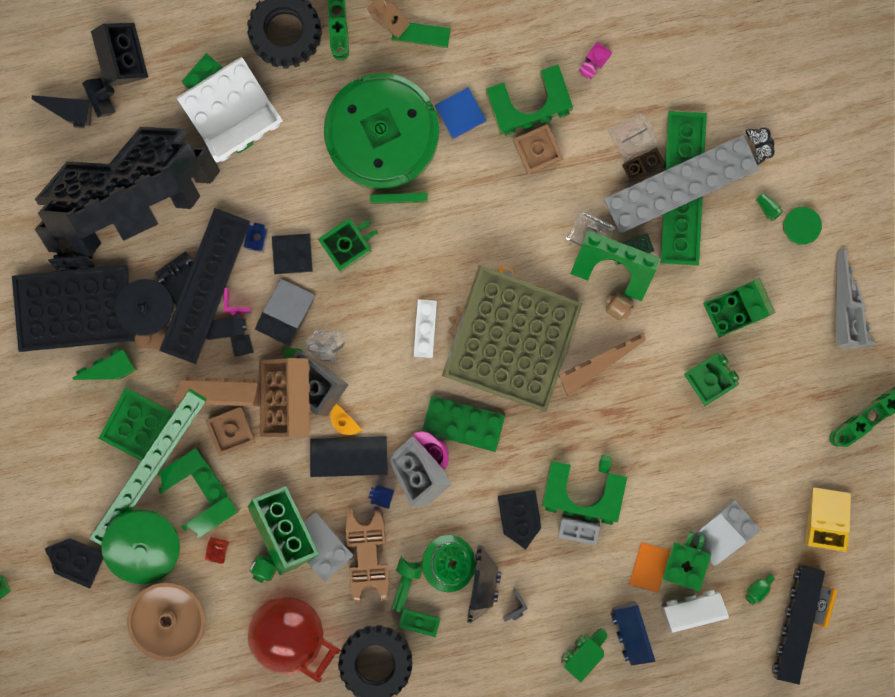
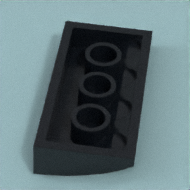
(348, 456)

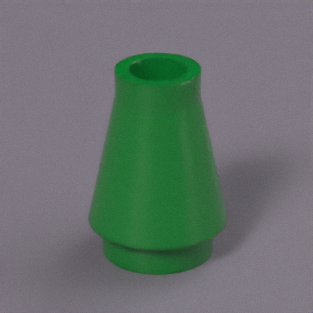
(769, 207)

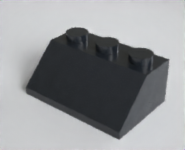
(119, 53)

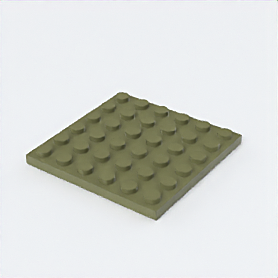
(512, 339)

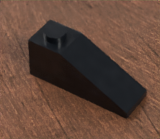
(71, 110)

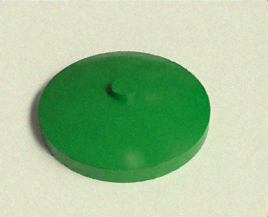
(140, 546)

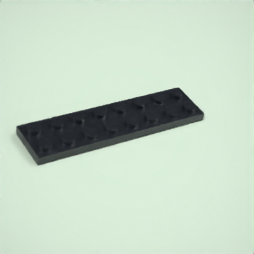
(205, 286)

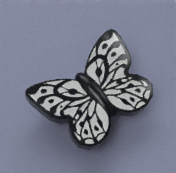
(763, 143)

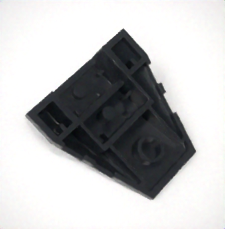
(484, 585)

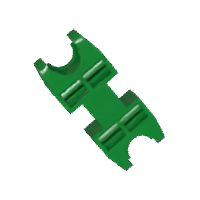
(341, 38)
(882, 406)

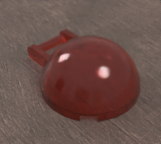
(288, 637)

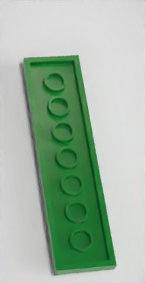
(683, 225)

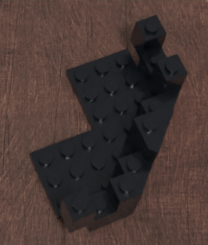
(95, 195)

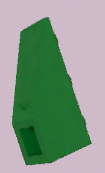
(113, 368)

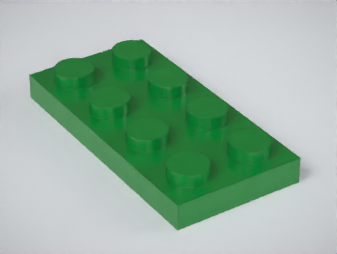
(463, 423)

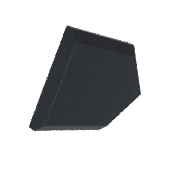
(520, 516)
(75, 561)

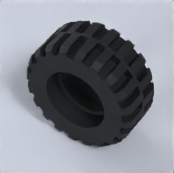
(292, 54)
(375, 636)

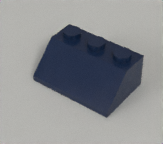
(632, 634)

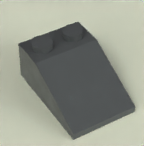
(324, 386)

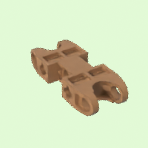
(367, 555)

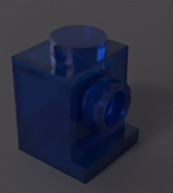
(250, 243)

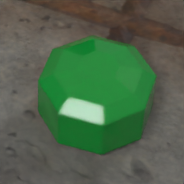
(605, 464)

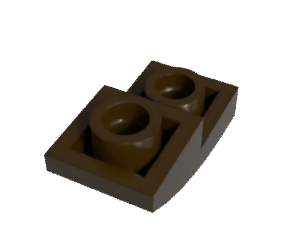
(643, 164)

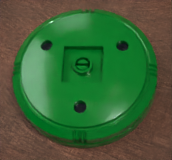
(381, 131)

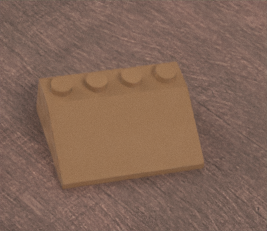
(221, 393)
(284, 397)

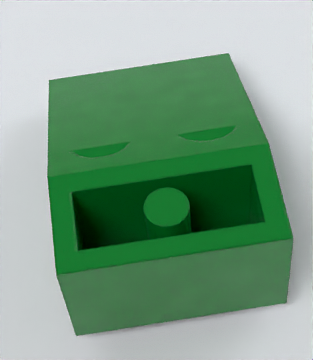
(739, 308)

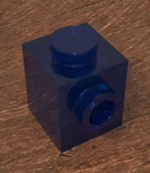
(381, 496)

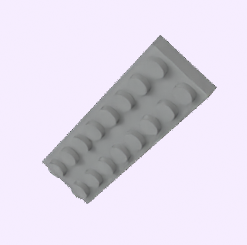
(681, 184)

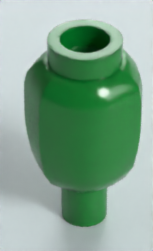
(759, 590)

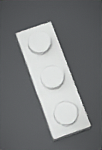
(425, 328)

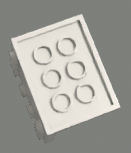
(229, 110)

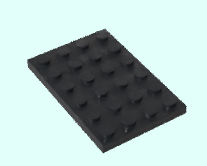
(69, 308)

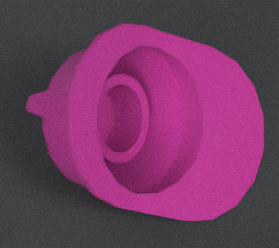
(435, 447)

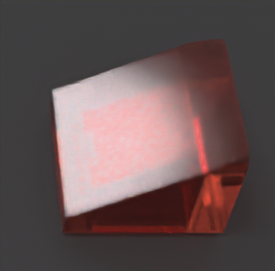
(216, 550)

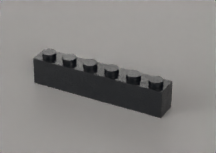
(798, 624)

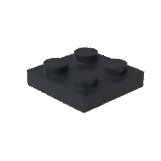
(292, 254)

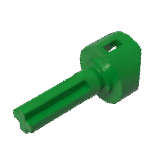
(409, 571)

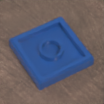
(460, 113)

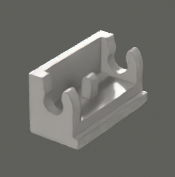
(579, 529)

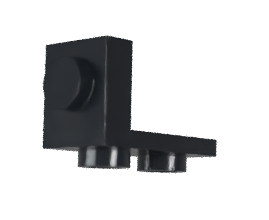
(227, 328)

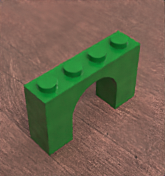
(510, 119)
(600, 248)
(606, 508)

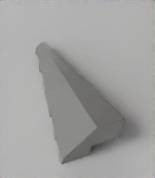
(850, 318)

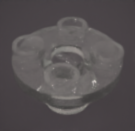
(325, 344)

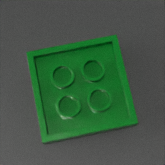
(134, 424)

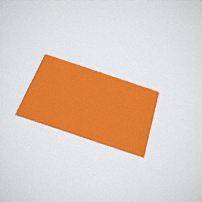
(649, 567)

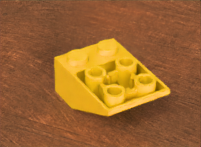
(828, 519)

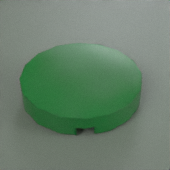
(802, 225)

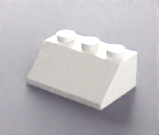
(694, 611)

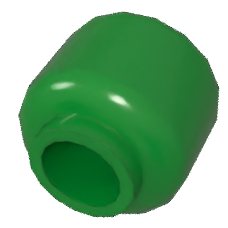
(263, 568)

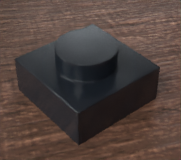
(242, 345)

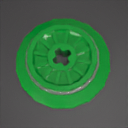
(439, 554)

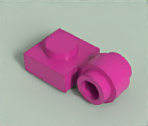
(597, 56)

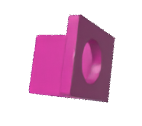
(235, 311)

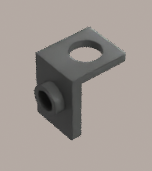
(517, 613)

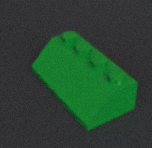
(282, 530)

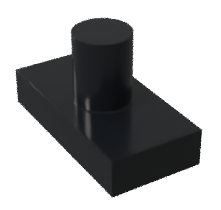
(99, 96)

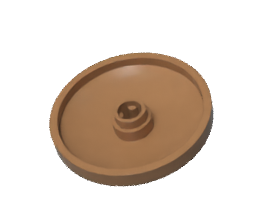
(166, 621)

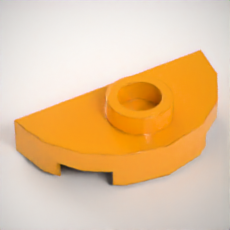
(343, 422)

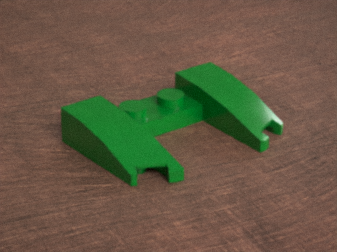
(197, 466)

